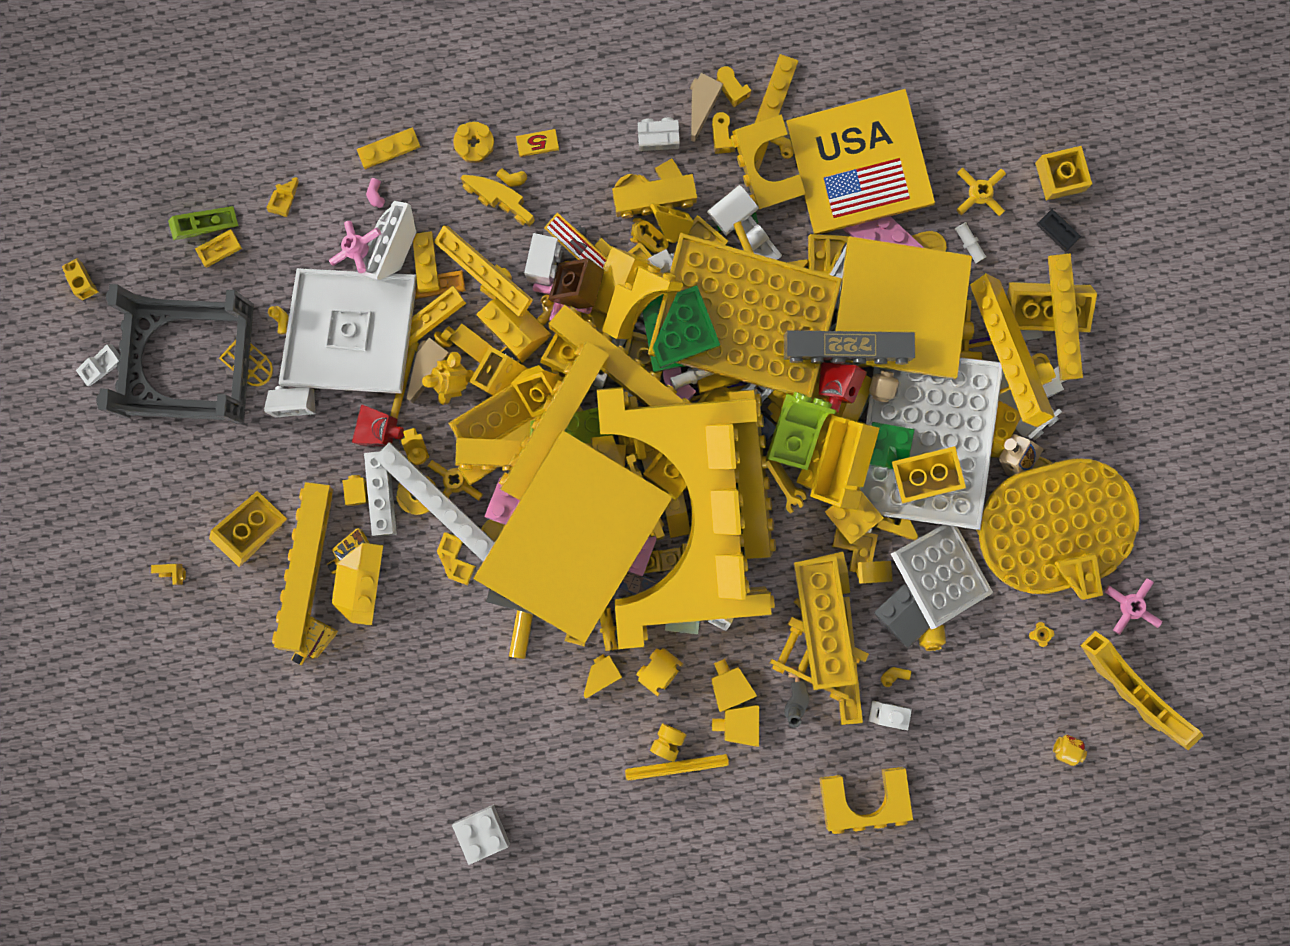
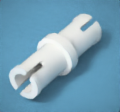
(970, 242)
(688, 377)

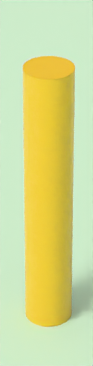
(521, 635)

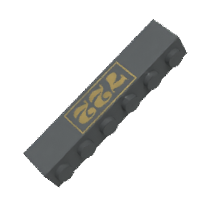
(849, 346)

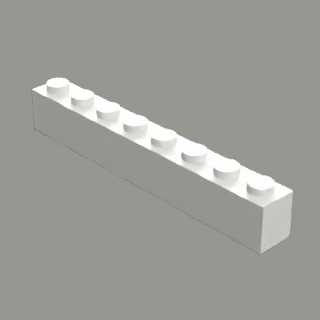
(435, 500)

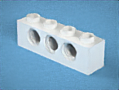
(380, 497)

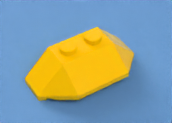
(357, 583)

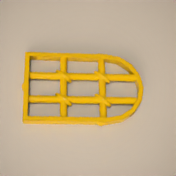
(258, 365)

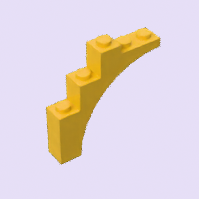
(1133, 689)

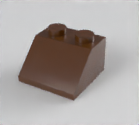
(577, 283)

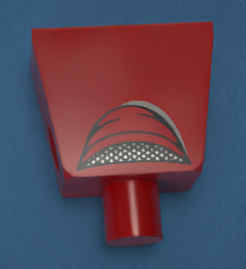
(840, 383)
(375, 428)

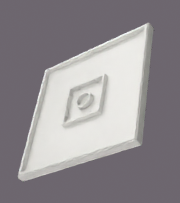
(348, 331)

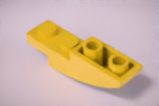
(492, 192)

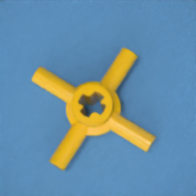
(986, 196)
(455, 488)

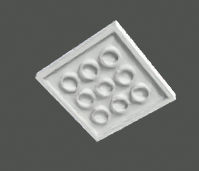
(941, 574)

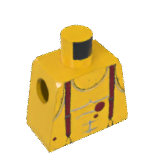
(318, 638)

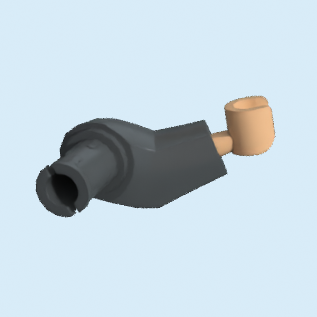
(798, 702)

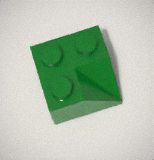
(891, 445)

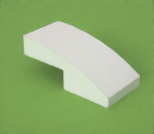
(98, 366)

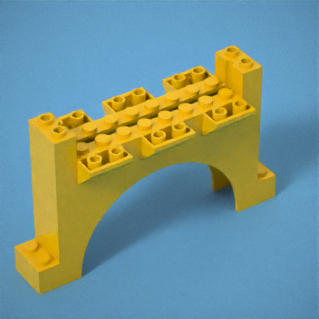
(710, 572)

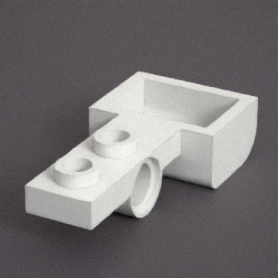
(739, 207)

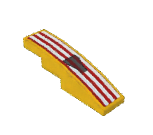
(574, 241)

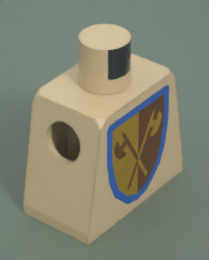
(1019, 455)

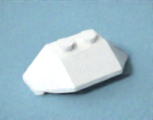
(391, 247)

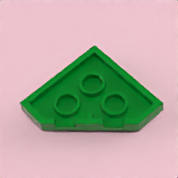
(685, 329)

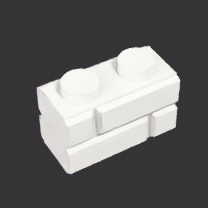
(658, 134)

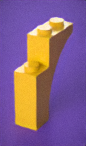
(632, 299)

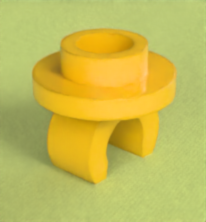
(443, 338)

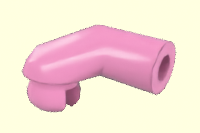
(373, 195)

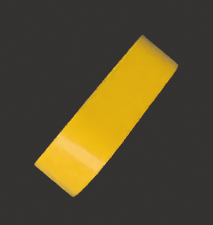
(650, 237)

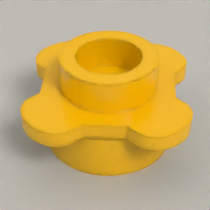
(1047, 634)

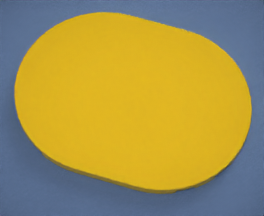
(1057, 516)

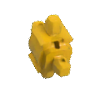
(448, 378)

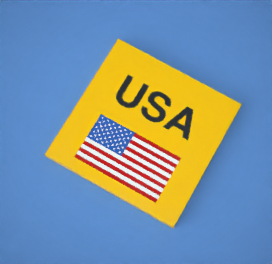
(860, 162)

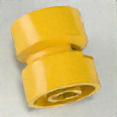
(668, 742)

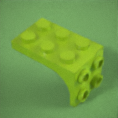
(798, 430)

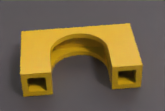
(747, 141)
(894, 809)

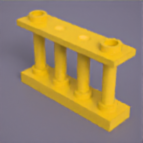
(797, 629)

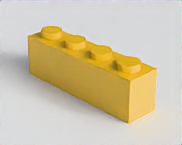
(665, 192)

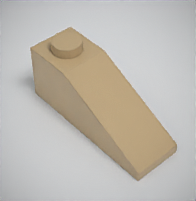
(704, 96)
(426, 359)

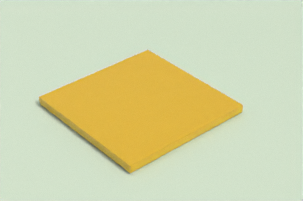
(907, 291)

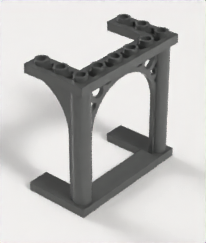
(124, 403)

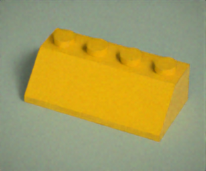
(1034, 307)

